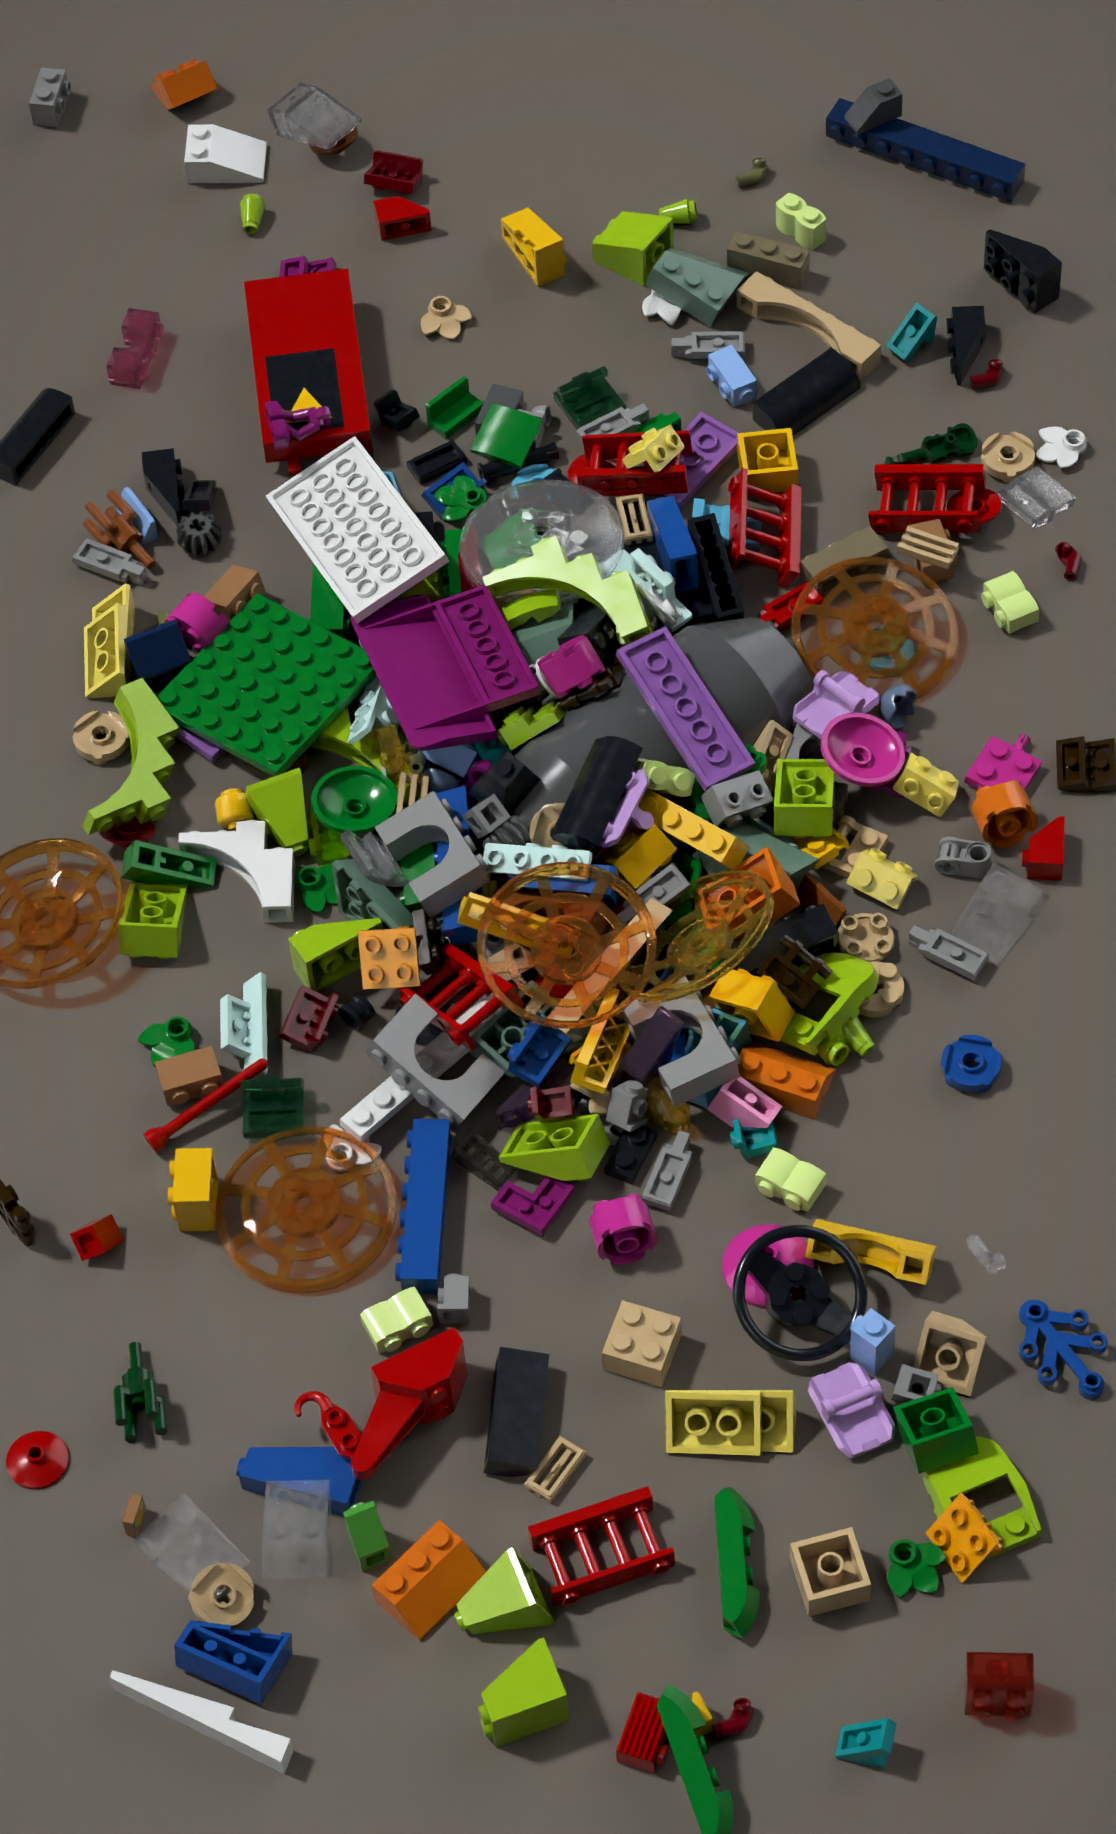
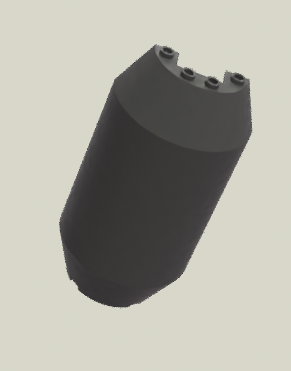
(741, 663)

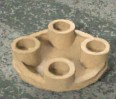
(866, 936)

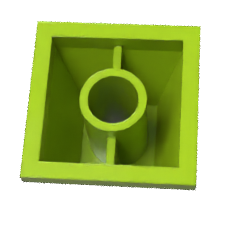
(282, 807)
(504, 1598)

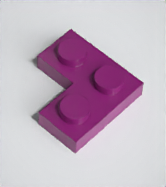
(533, 1210)

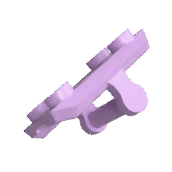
(833, 698)
(627, 812)
(852, 1409)

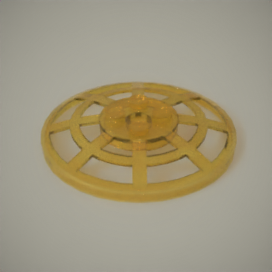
(707, 939)

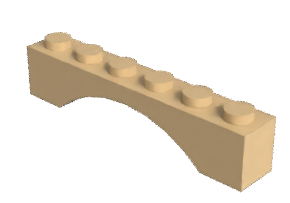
(770, 301)

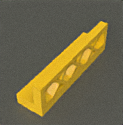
(473, 907)
(591, 1048)

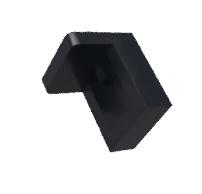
(394, 412)

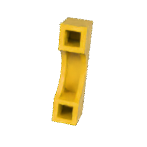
(694, 830)
(899, 1256)

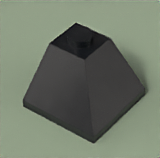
(507, 780)

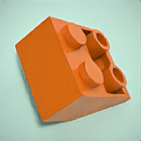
(186, 84)

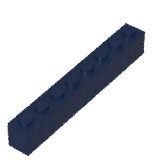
(932, 153)

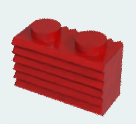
(643, 1736)

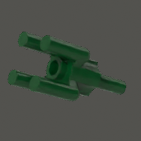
(138, 1395)

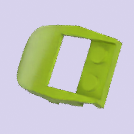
(851, 982)
(979, 1470)

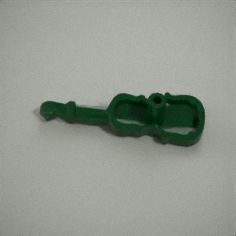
(957, 441)

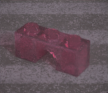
(131, 365)

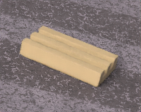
(637, 535)
(929, 543)
(413, 780)
(541, 1490)

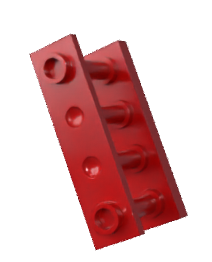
(927, 477)
(635, 480)
(787, 523)
(470, 973)
(606, 1516)

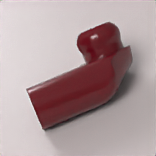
(991, 376)
(1070, 559)
(738, 1720)

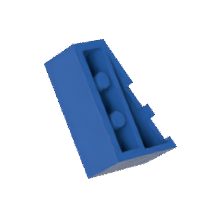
(233, 1658)

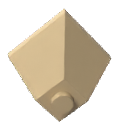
(951, 1351)

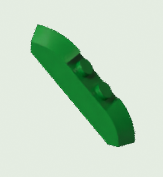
(738, 1598)
(680, 1722)

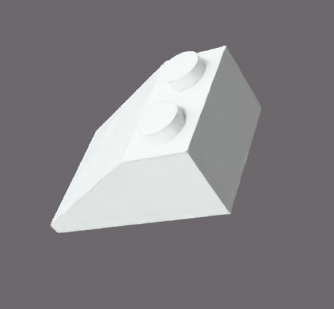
(223, 156)

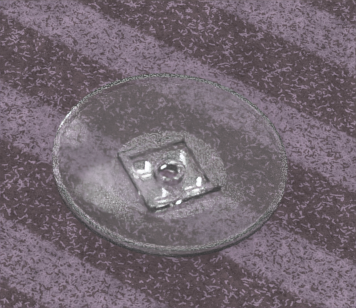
(507, 523)

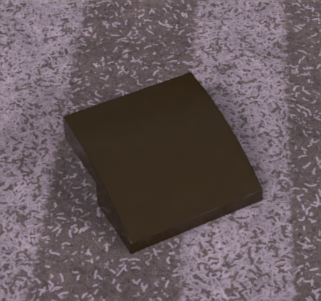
(1086, 765)

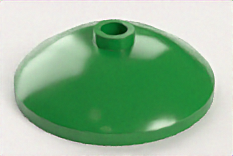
(354, 799)

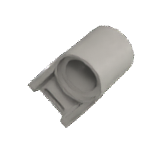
(963, 857)

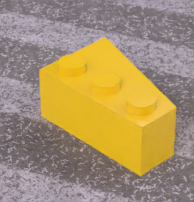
(534, 245)

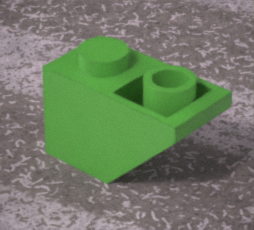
(366, 1535)

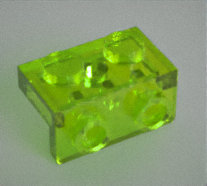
(326, 843)

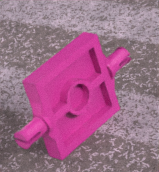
(1002, 763)

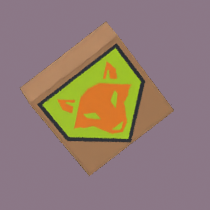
(134, 1515)

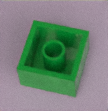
(936, 1430)

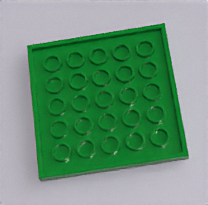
(267, 685)

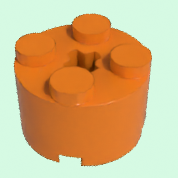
(1003, 813)

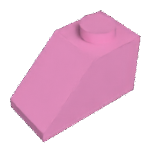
(744, 1102)

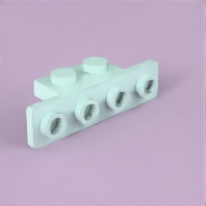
(645, 569)
(373, 712)
(519, 858)
(245, 1023)

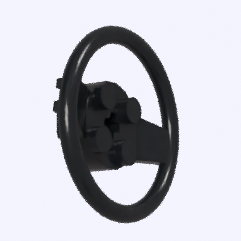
(815, 1307)

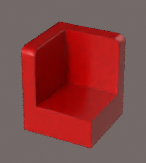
(97, 1237)

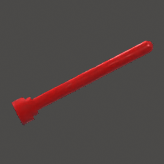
(159, 1136)

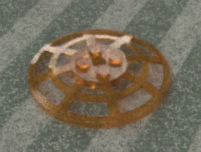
(878, 608)
(58, 905)
(571, 931)
(308, 1221)

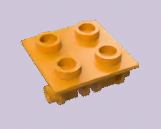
(389, 958)
(964, 1537)

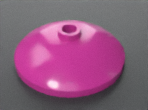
(862, 749)
(785, 1250)

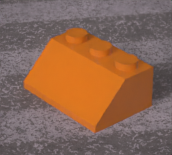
(770, 870)
(786, 1078)
(428, 1580)

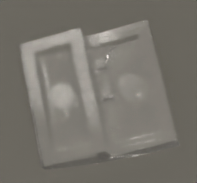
(1036, 497)
(374, 859)

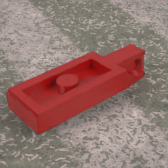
(781, 609)

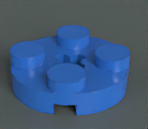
(966, 1078)

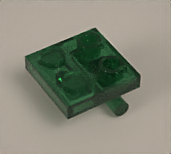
(587, 397)
(272, 1105)

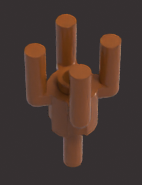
(117, 527)

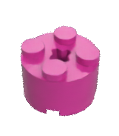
(198, 621)
(571, 666)
(622, 1229)

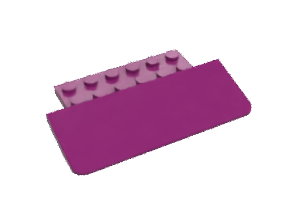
(446, 666)

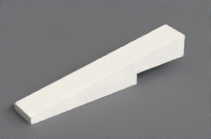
(208, 1718)

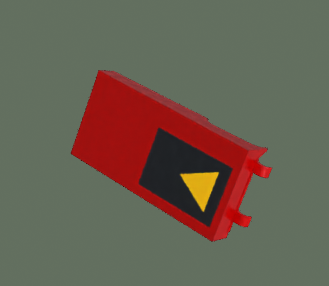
(307, 359)

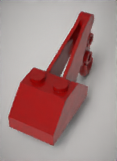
(408, 1390)

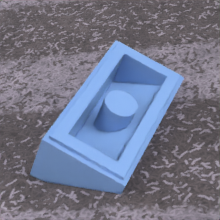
(143, 521)

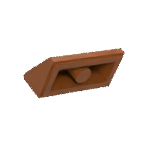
(814, 893)

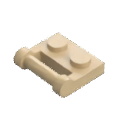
(864, 839)

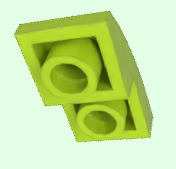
(537, 604)

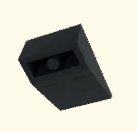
(1023, 269)

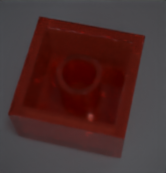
(998, 1684)

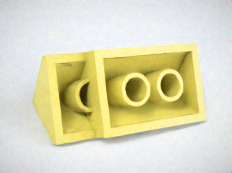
(104, 644)
(730, 1421)

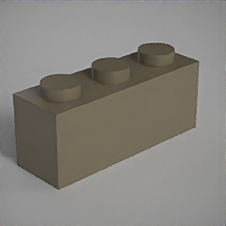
(779, 261)
(858, 544)

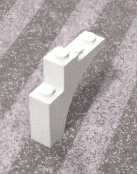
(247, 854)

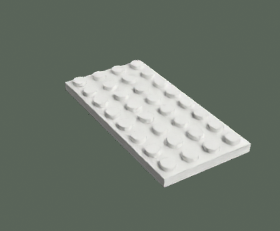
(357, 529)

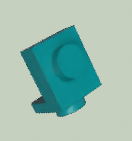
(753, 1141)

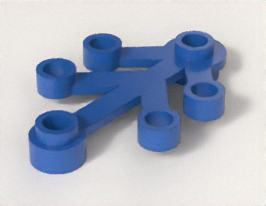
(1060, 1343)

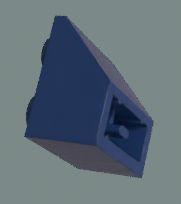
(157, 655)

